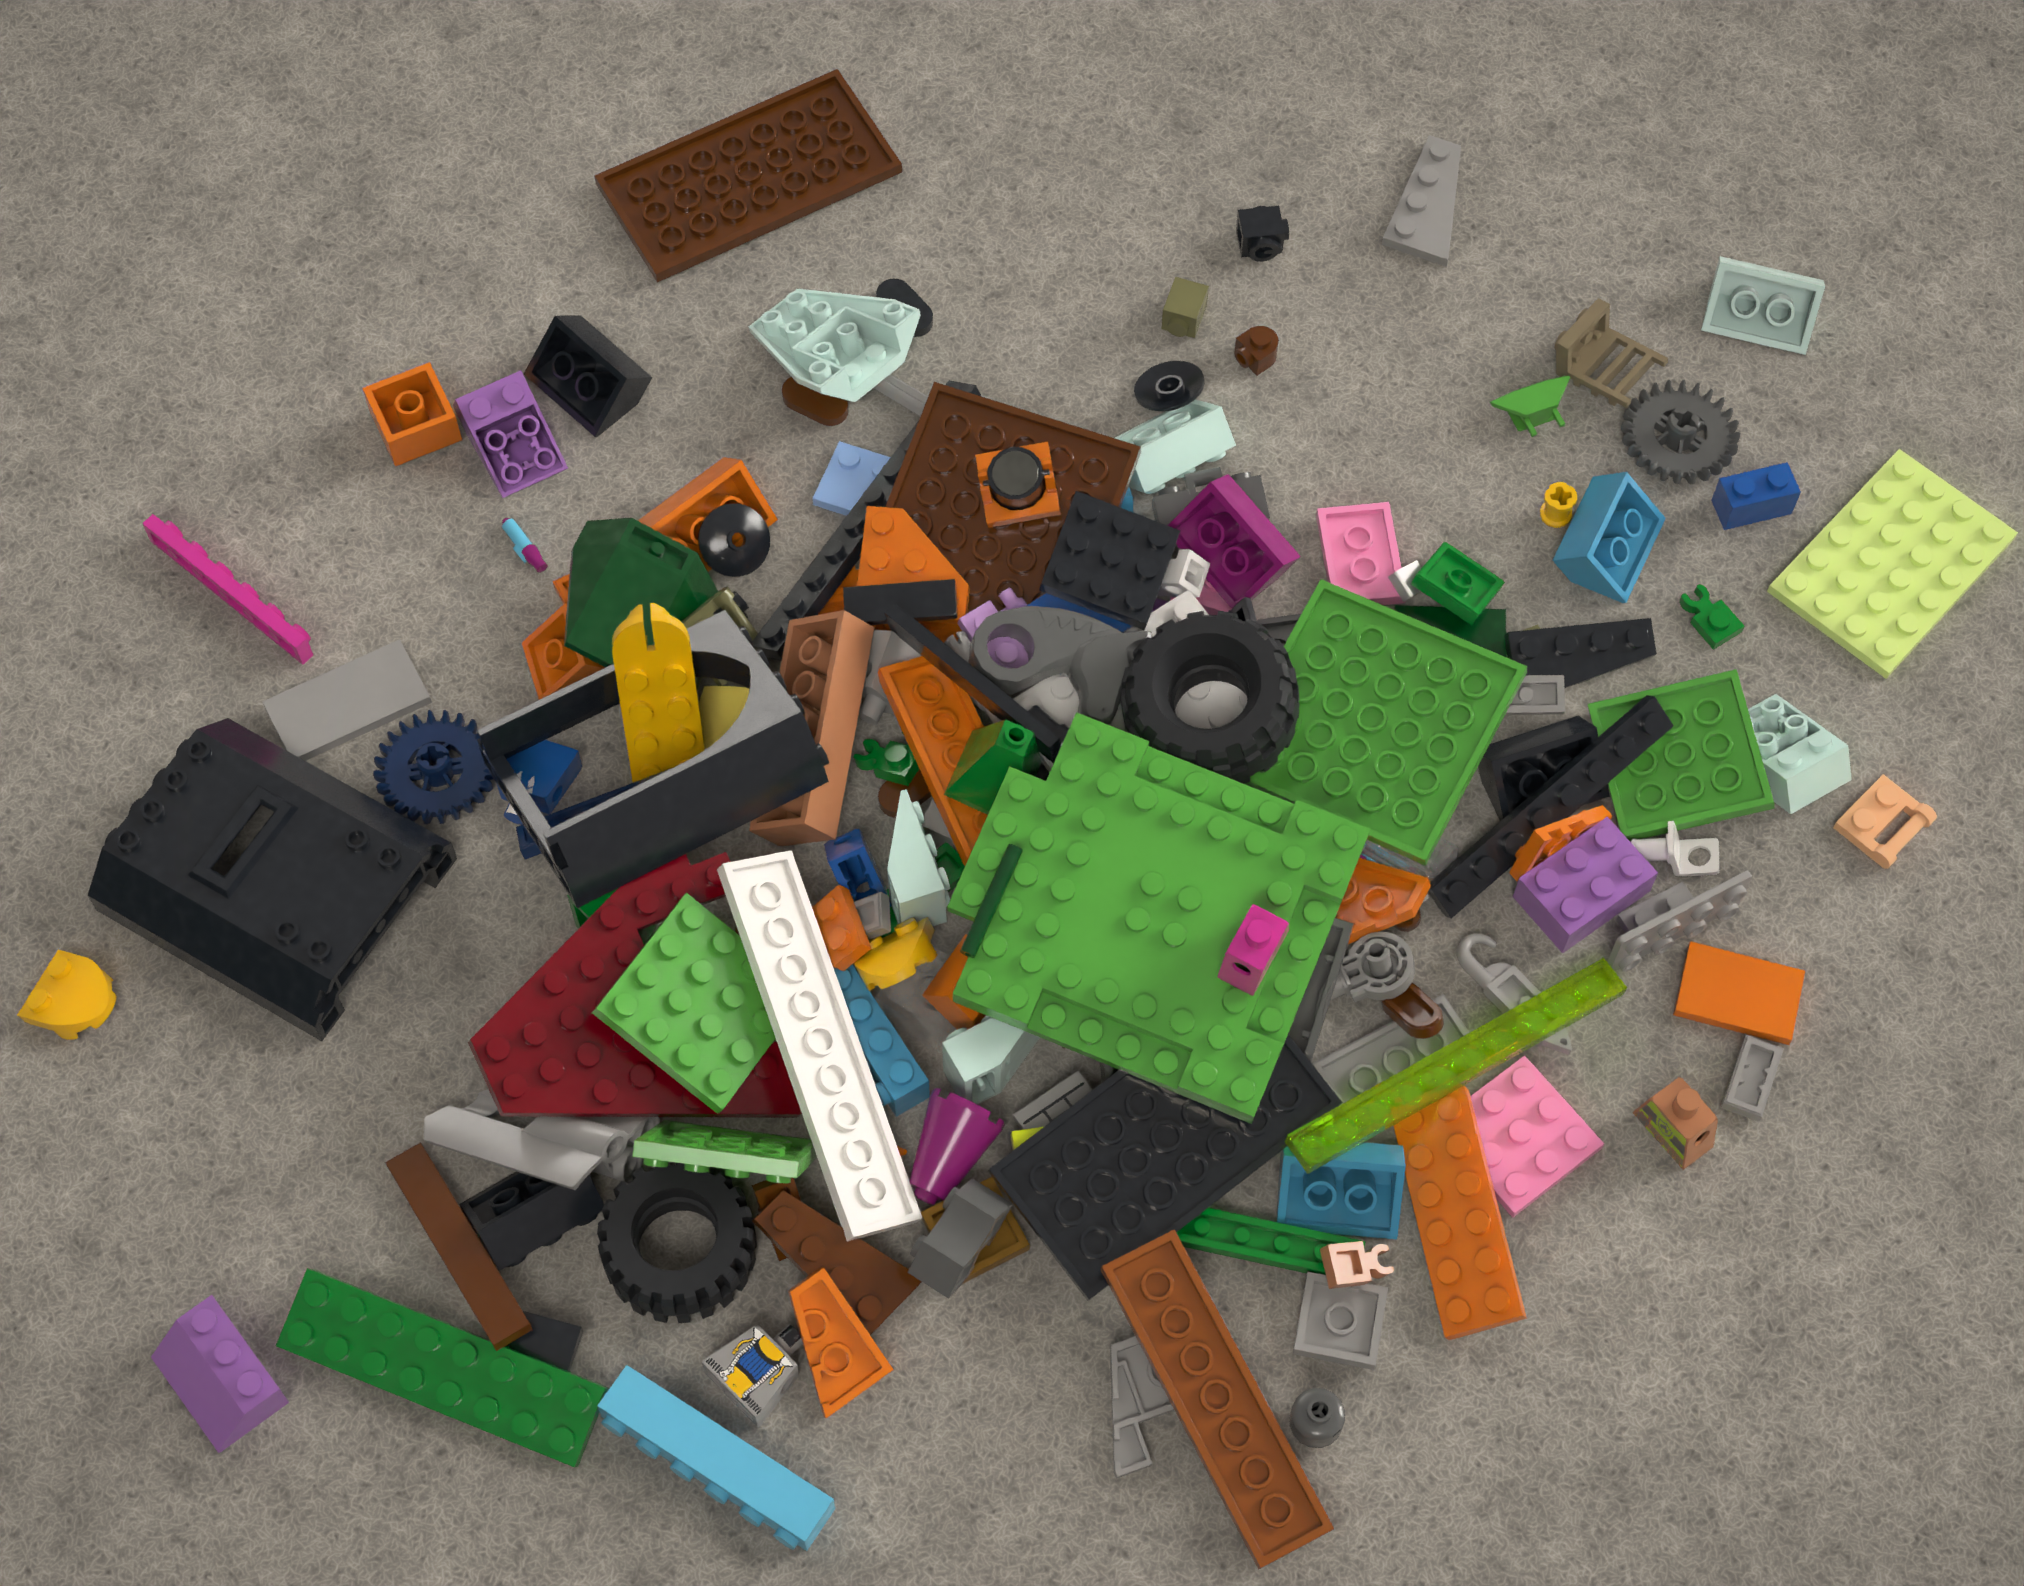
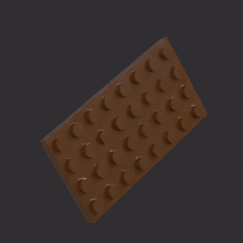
(747, 175)

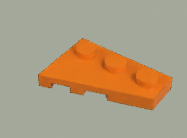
(1553, 837)
(835, 1342)

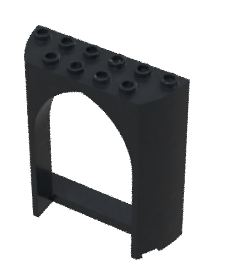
(743, 775)

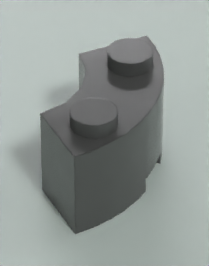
(966, 1227)

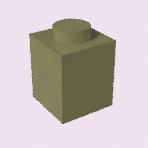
(1184, 307)

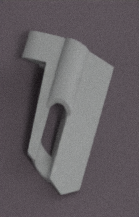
(547, 1148)

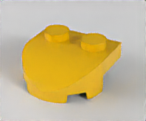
(897, 954)
(70, 996)

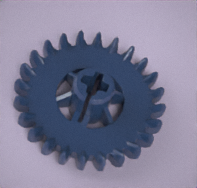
(431, 744)

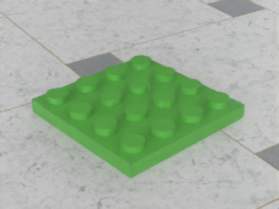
(1699, 769)
(692, 1004)
(725, 1148)

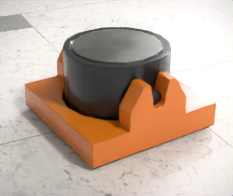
(1017, 481)

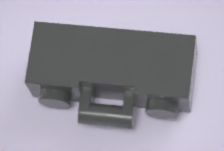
(1173, 501)

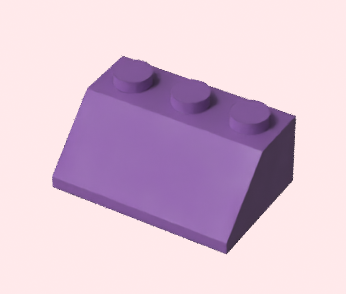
(217, 1374)

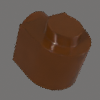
(1257, 349)

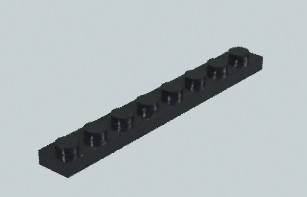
(1548, 804)

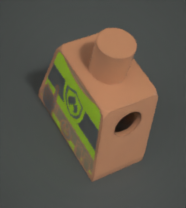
(1677, 1120)

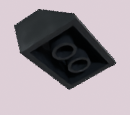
(586, 373)
(1524, 762)
(528, 1214)

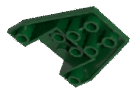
(623, 566)

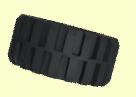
(684, 1290)

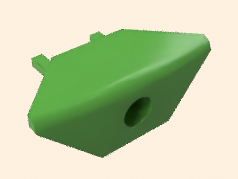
(1534, 404)

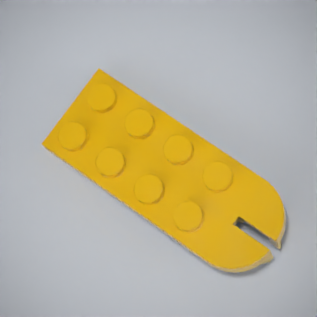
(657, 692)

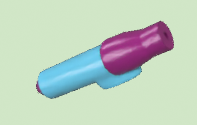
(523, 546)

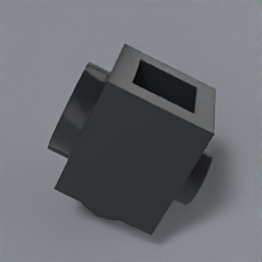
(1261, 232)

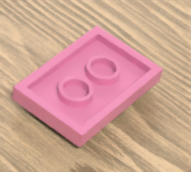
(1360, 550)

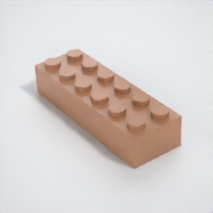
(827, 670)

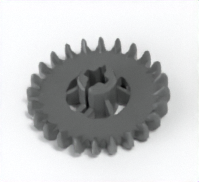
(1687, 416)

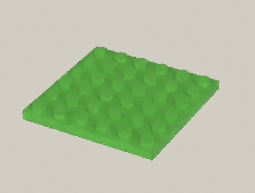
(1387, 719)

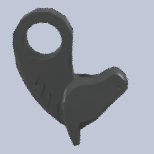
(1058, 644)

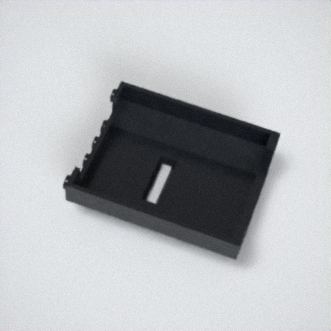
(296, 902)

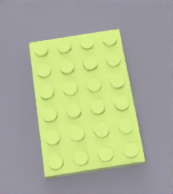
(1892, 563)

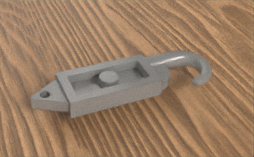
(1505, 986)

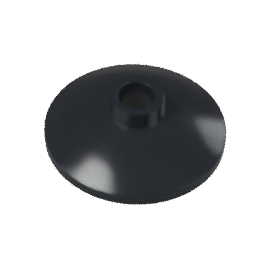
(1169, 386)
(717, 545)

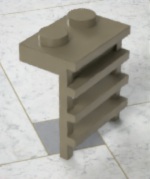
(1590, 343)

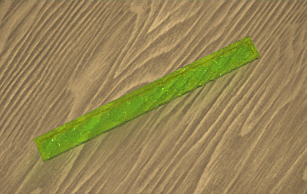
(1454, 1065)

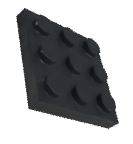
(1109, 560)

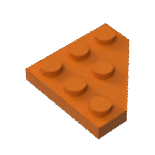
(902, 553)
(1380, 898)

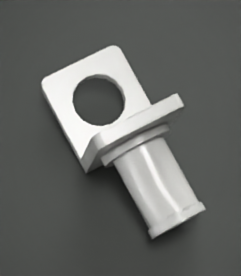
(1677, 852)

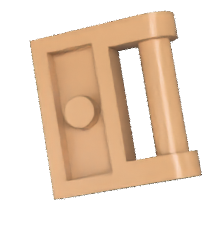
(1875, 812)

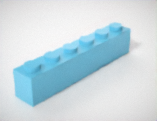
(716, 1458)

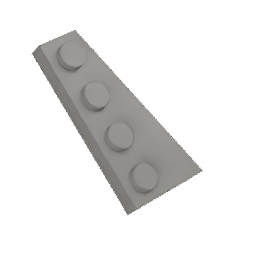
(1427, 205)

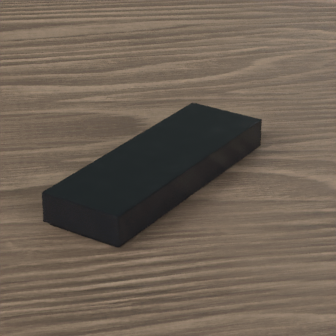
(919, 599)

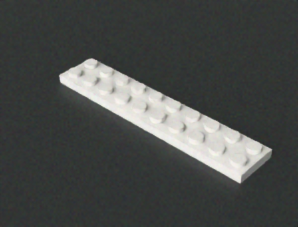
(819, 1045)

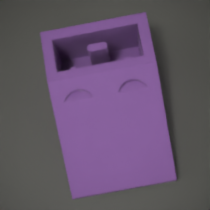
(510, 434)

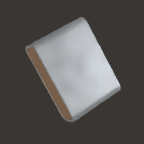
(1402, 581)

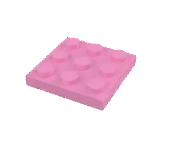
(1529, 1135)

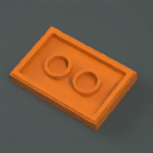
(1739, 993)

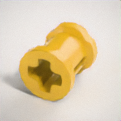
(1558, 505)

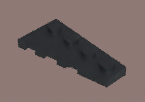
(1582, 650)

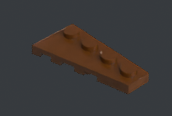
(864, 1275)

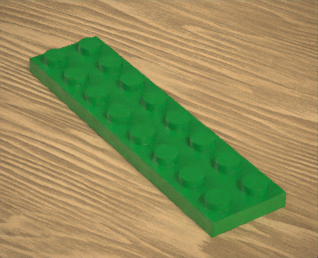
(442, 1367)

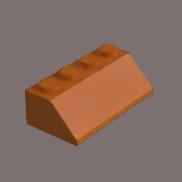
(719, 485)

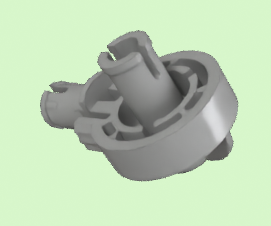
(1372, 971)

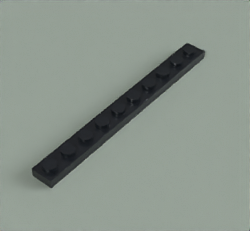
(836, 556)

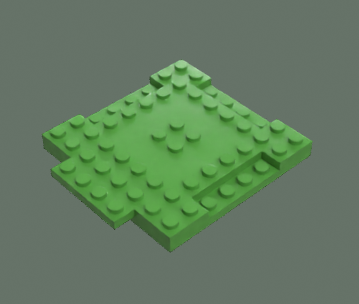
(1130, 903)

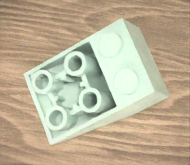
(1797, 754)
(914, 880)
(984, 1058)

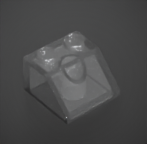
(912, 1012)

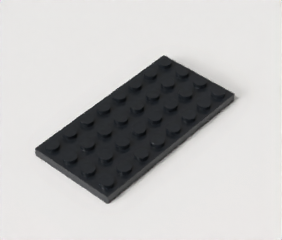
(1146, 1162)

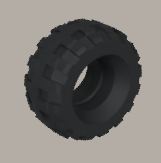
(1205, 651)

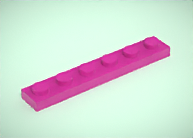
(221, 582)

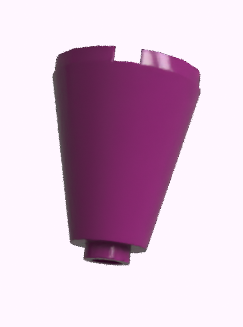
(950, 1144)

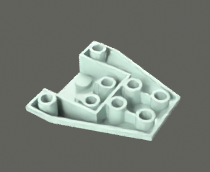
(837, 339)

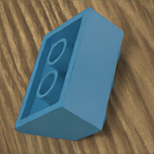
(1610, 536)
(1346, 1196)

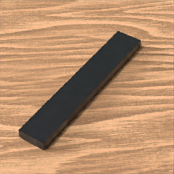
(970, 679)

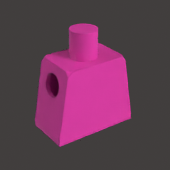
(1253, 947)

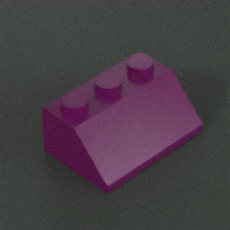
(1235, 539)

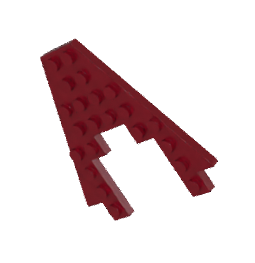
(559, 1060)

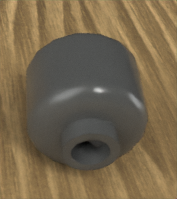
(1317, 1418)

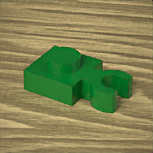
(1712, 621)
(890, 763)

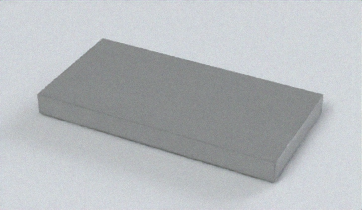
(347, 701)
(1384, 1054)

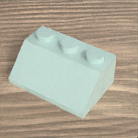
(1763, 305)
(1177, 444)

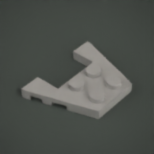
(1135, 1399)

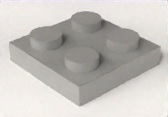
(1340, 1322)

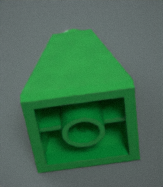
(987, 760)

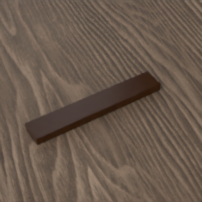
(459, 1247)

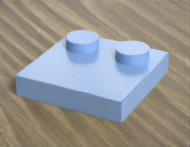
(847, 477)

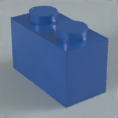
(1755, 496)

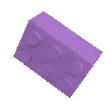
(1584, 884)

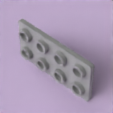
(1671, 914)

